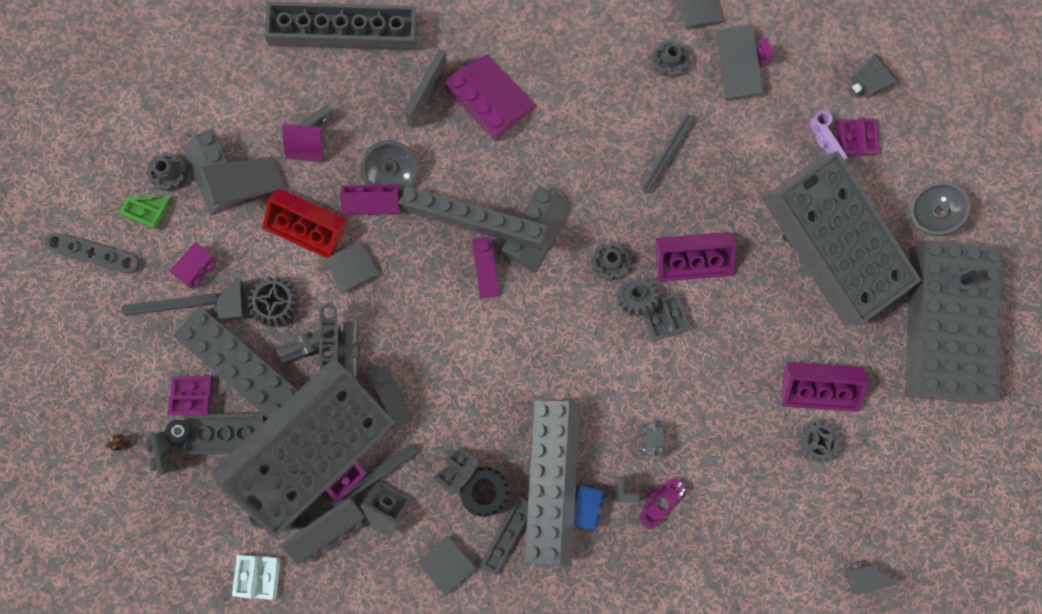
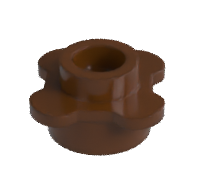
(117, 442)

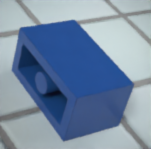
(587, 506)

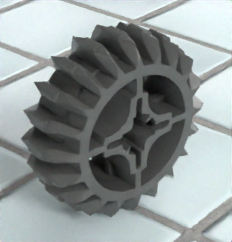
(272, 309)

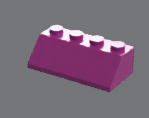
(695, 256)
(823, 386)

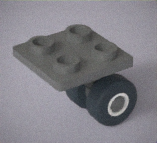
(157, 443)

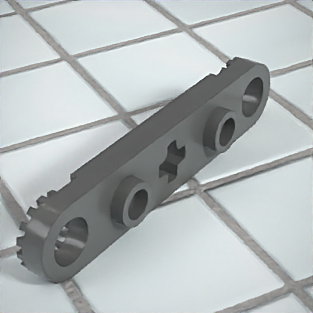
(79, 250)

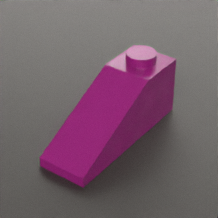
(485, 267)

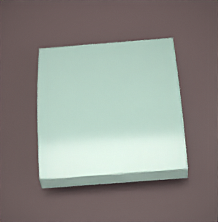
(256, 577)

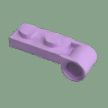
(824, 136)

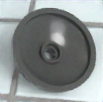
(403, 162)
(937, 198)

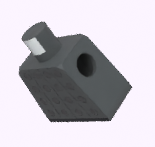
(872, 78)

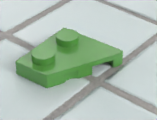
(145, 210)

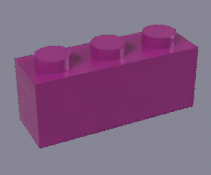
(370, 199)

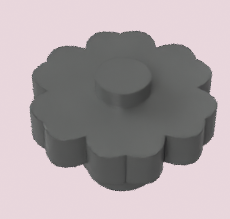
(670, 58)
(167, 171)
(610, 261)

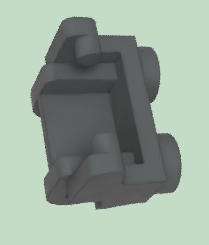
(654, 440)

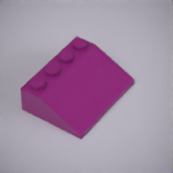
(489, 96)

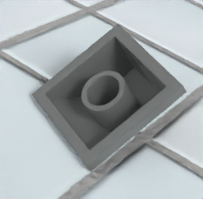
(385, 507)

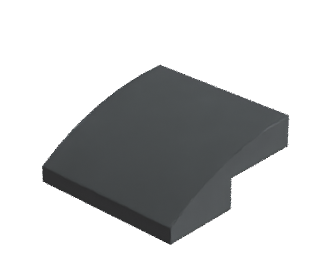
(699, 13)
(351, 267)
(666, 318)
(458, 471)
(446, 565)

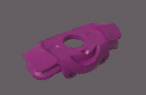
(671, 491)

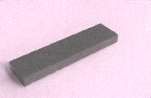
(506, 536)

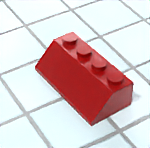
(303, 223)

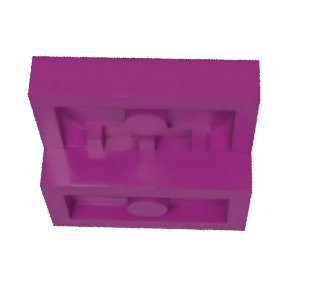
(858, 136)
(303, 143)
(190, 395)

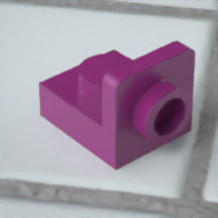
(764, 53)

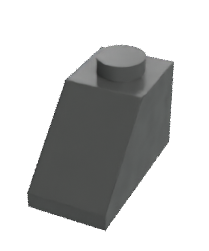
(231, 302)
(866, 578)

